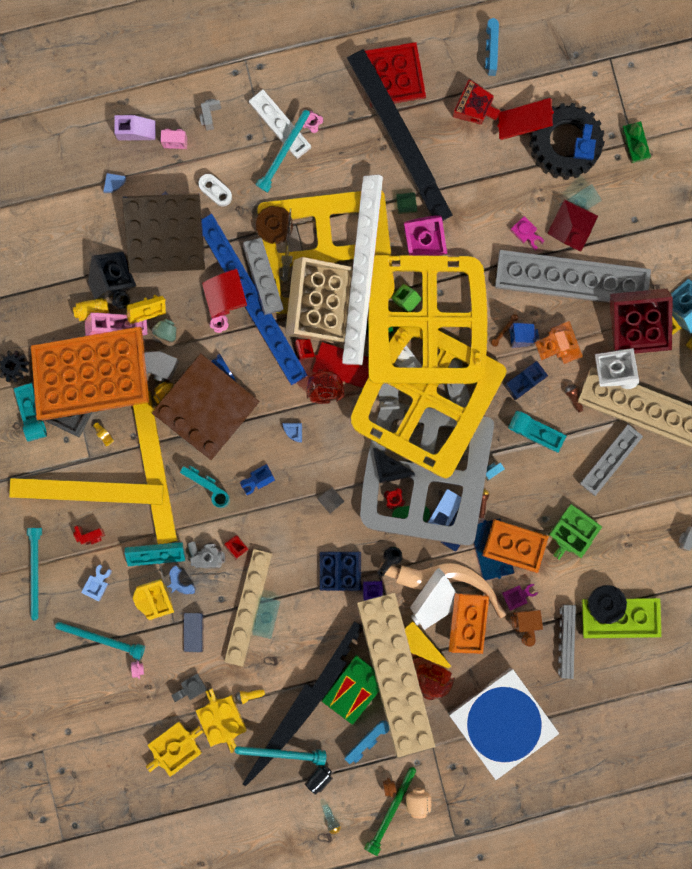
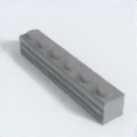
(567, 644)

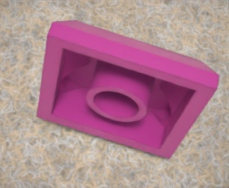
(425, 236)

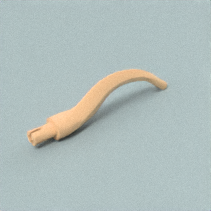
(455, 573)

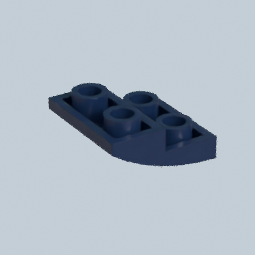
(340, 571)

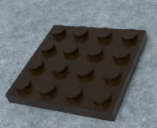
(164, 233)

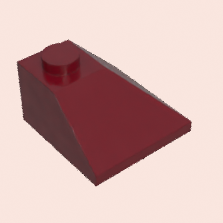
(572, 225)

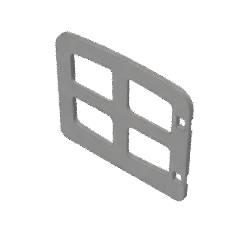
(472, 481)

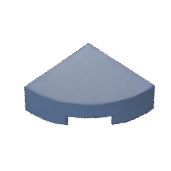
(113, 182)
(293, 431)

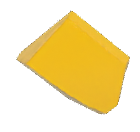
(153, 599)

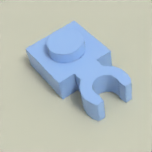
(96, 586)

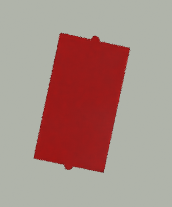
(525, 119)
(331, 358)

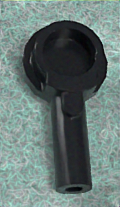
(392, 556)

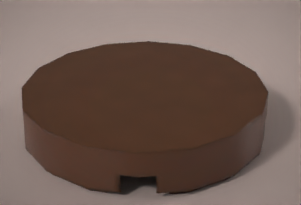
(272, 224)

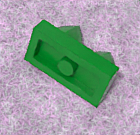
(636, 142)

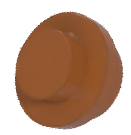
(389, 787)

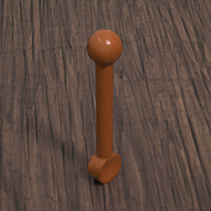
(495, 342)

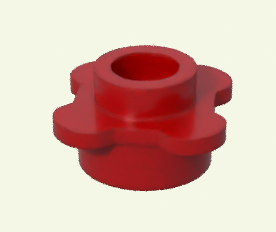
(390, 502)

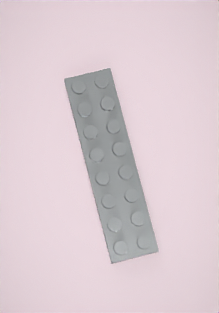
(567, 276)

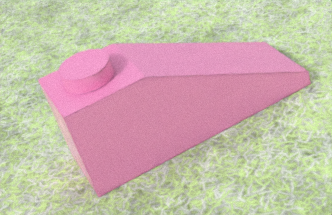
(102, 323)

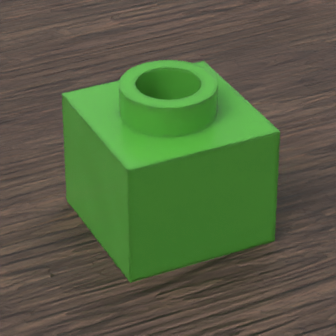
(406, 298)

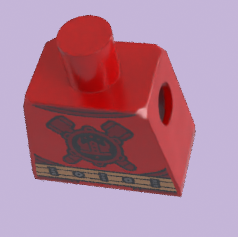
(475, 105)

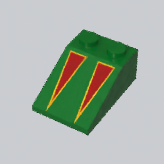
(353, 690)

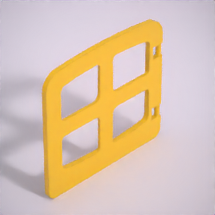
(321, 208)
(428, 319)
(426, 396)

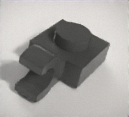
(191, 687)

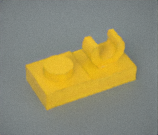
(146, 309)

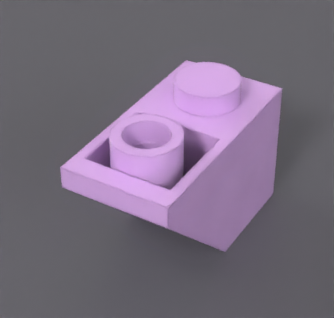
(134, 128)

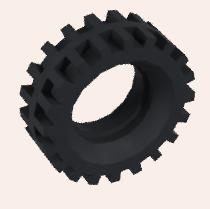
(558, 164)

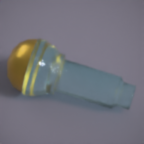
(333, 825)

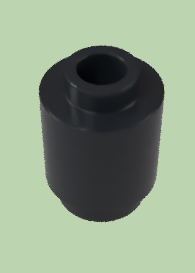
(319, 779)

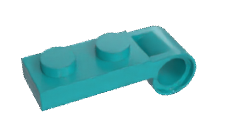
(32, 427)
(536, 431)
(206, 482)

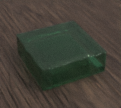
(406, 203)

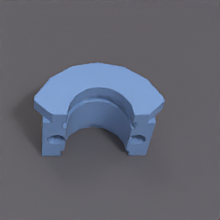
(177, 585)

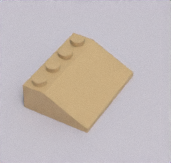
(318, 300)

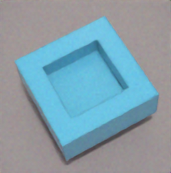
(493, 470)

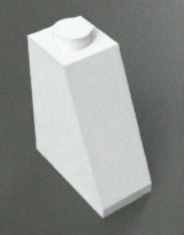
(434, 600)

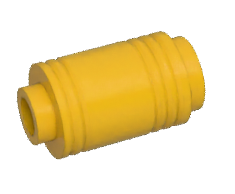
(84, 308)

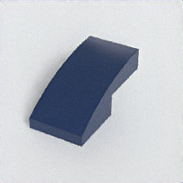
(526, 380)

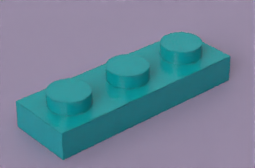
(155, 554)

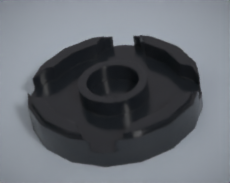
(607, 604)

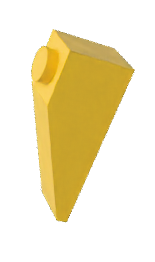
(422, 647)

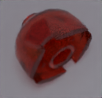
(324, 386)
(434, 681)

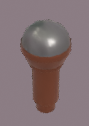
(572, 392)

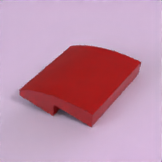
(224, 293)

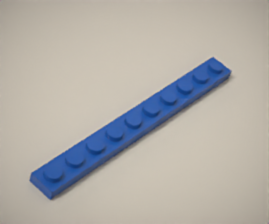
(265, 323)

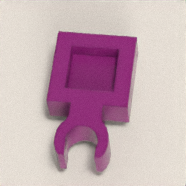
(516, 596)

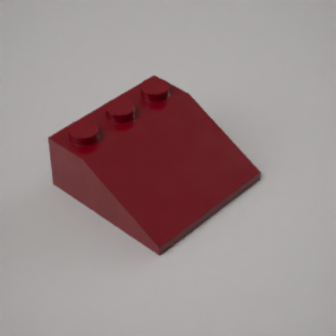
(642, 320)

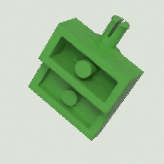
(574, 532)

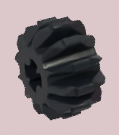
(18, 370)

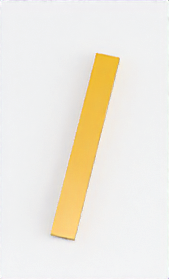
(155, 470)
(86, 491)

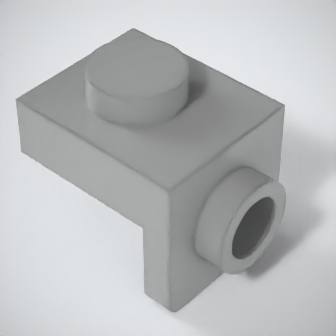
(207, 107)
(686, 540)

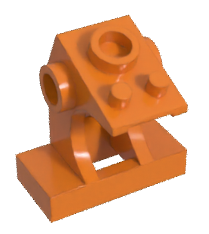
(561, 343)

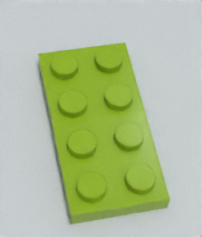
(640, 620)

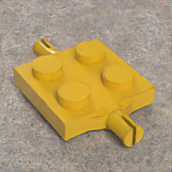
(221, 720)
(174, 749)

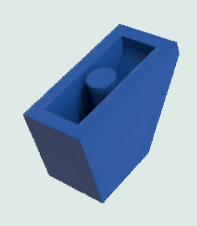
(523, 335)

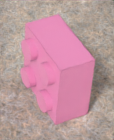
(174, 139)

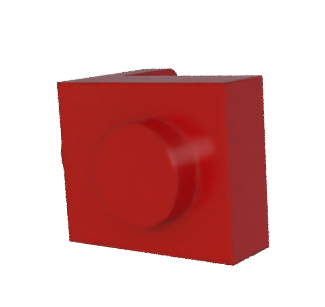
(91, 537)

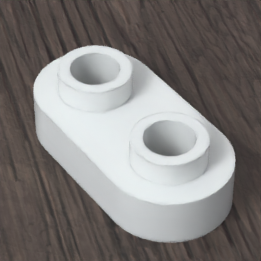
(216, 190)

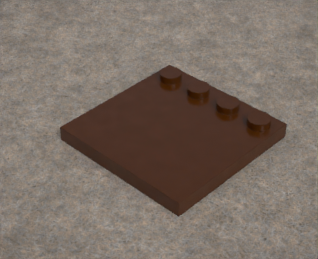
(205, 406)

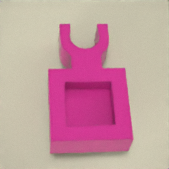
(524, 231)

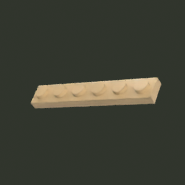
(248, 607)

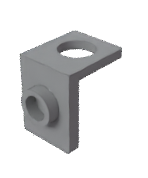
(388, 395)

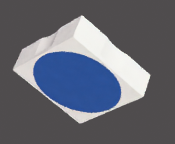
(503, 723)

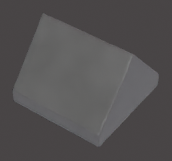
(330, 500)

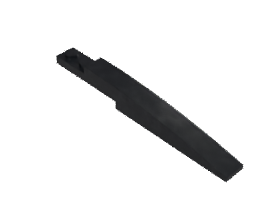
(399, 135)
(306, 701)

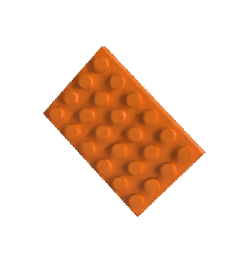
(89, 374)

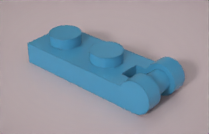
(492, 46)
(367, 741)

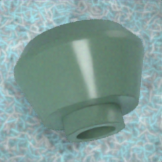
(165, 330)

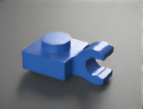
(585, 146)
(260, 478)

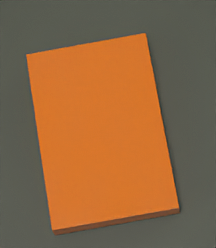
(515, 546)
(468, 623)

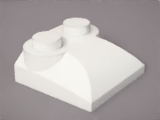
(617, 369)

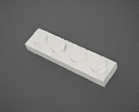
(278, 122)

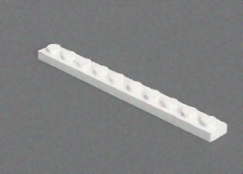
(362, 270)

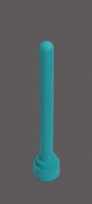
(265, 182)
(34, 535)
(135, 650)
(317, 757)

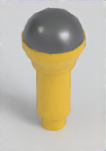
(242, 697)

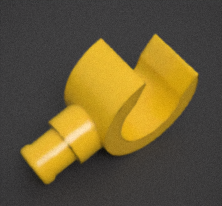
(103, 434)

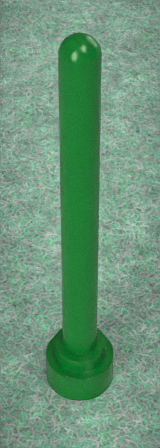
(374, 845)

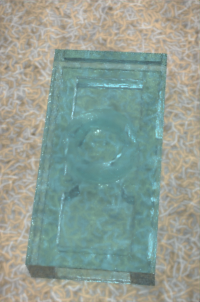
(586, 198)
(266, 617)

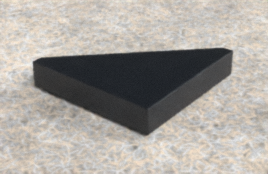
(390, 469)

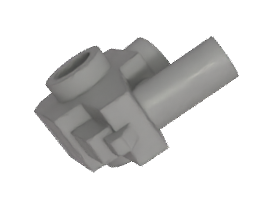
(208, 558)

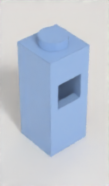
(446, 509)

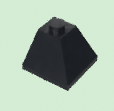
(109, 274)

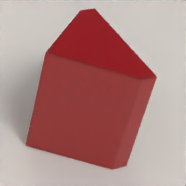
(304, 349)
(235, 547)

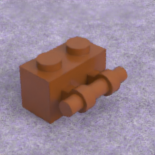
(527, 622)

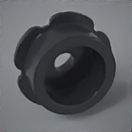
(124, 302)

